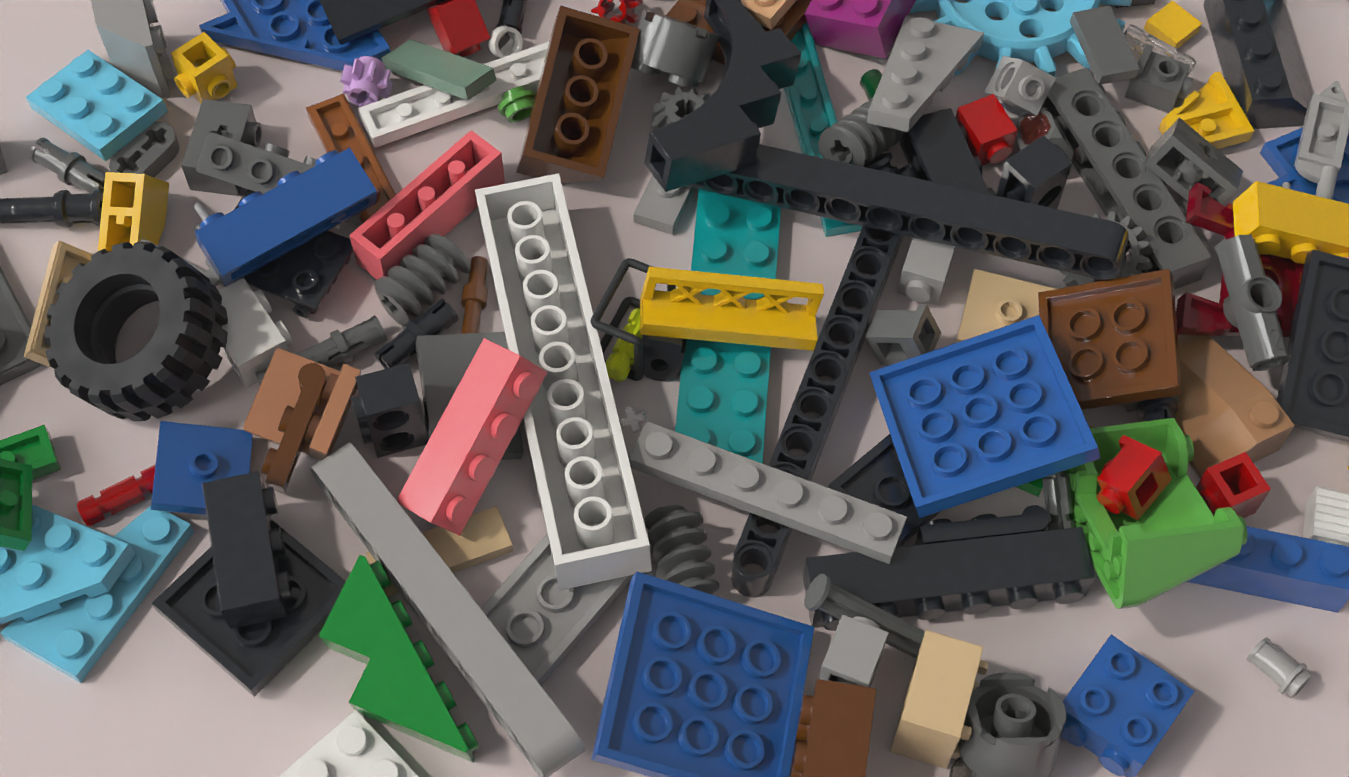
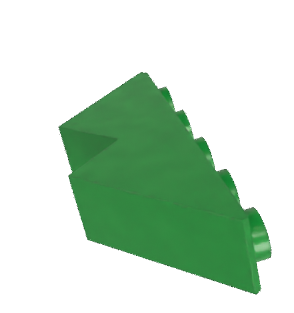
(396, 679)

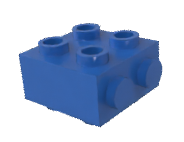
(1122, 707)

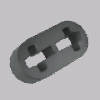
(143, 155)

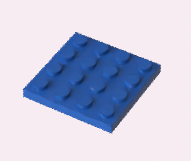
(982, 416)
(702, 686)

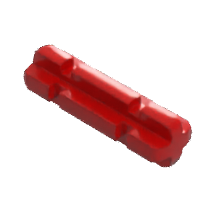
(116, 497)

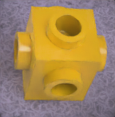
(204, 69)

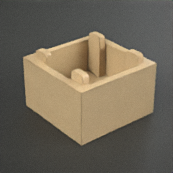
(938, 700)

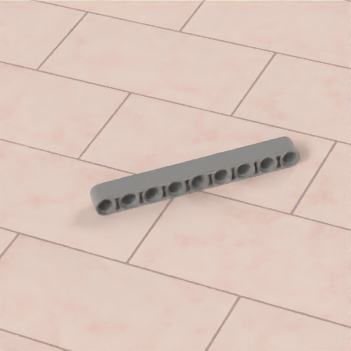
(449, 612)

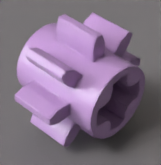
(366, 81)

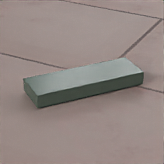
(439, 69)

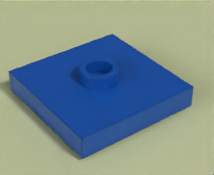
(193, 456)

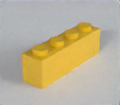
(1291, 222)

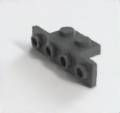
(249, 165)

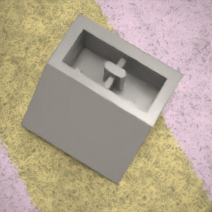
(134, 42)

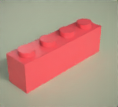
(428, 204)
(471, 437)

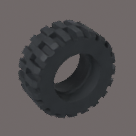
(100, 302)

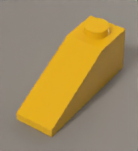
(132, 209)

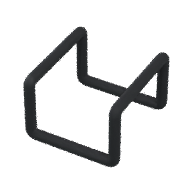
(612, 329)

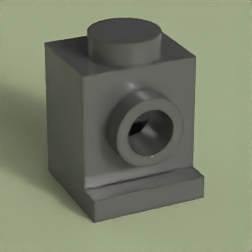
(1159, 81)
(902, 334)

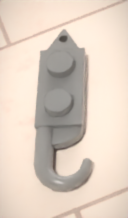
(1323, 139)

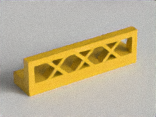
(728, 314)

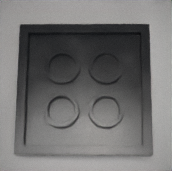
(258, 650)

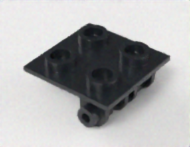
(305, 272)

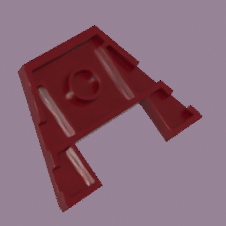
(1205, 317)

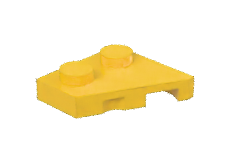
(1213, 114)

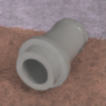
(1279, 667)

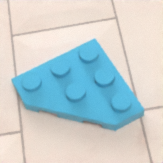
(58, 566)

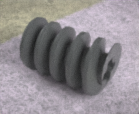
(855, 140)
(420, 274)
(678, 548)

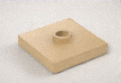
(996, 303)

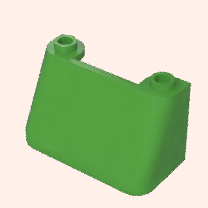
(1174, 535)

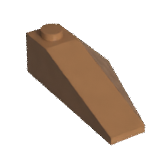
(1225, 406)

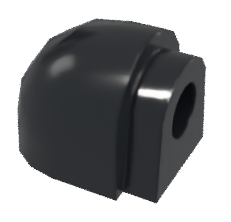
(662, 356)

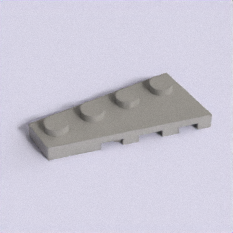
(919, 68)

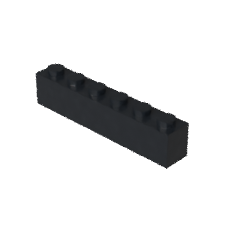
(962, 575)

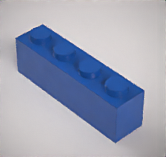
(286, 216)
(1285, 570)

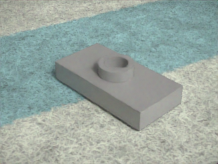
(660, 208)

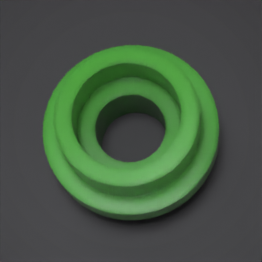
(517, 104)

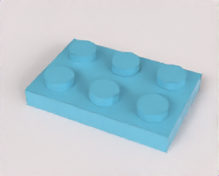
(97, 104)

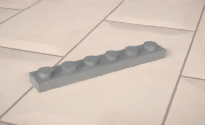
(767, 492)

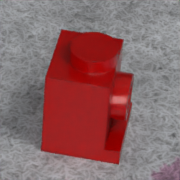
(1132, 479)

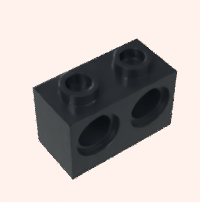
(390, 410)

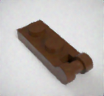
(294, 424)

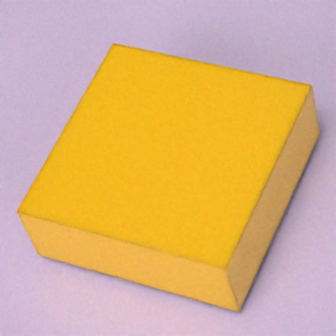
(1173, 25)

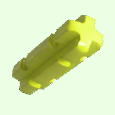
(623, 356)

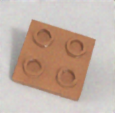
(282, 388)

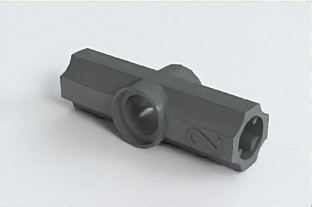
(1252, 303)

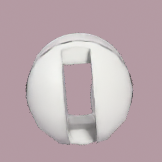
(508, 45)

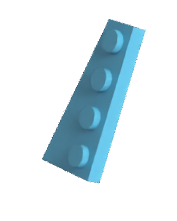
(86, 626)

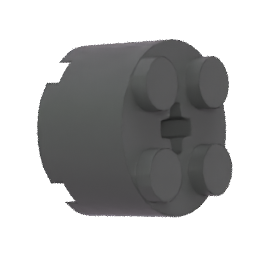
(674, 48)
(1012, 728)

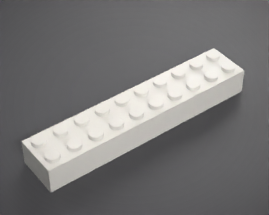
(573, 419)

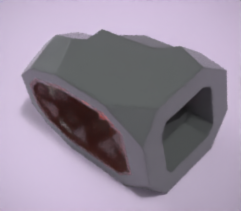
(1044, 123)

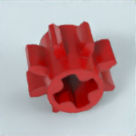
(627, 9)

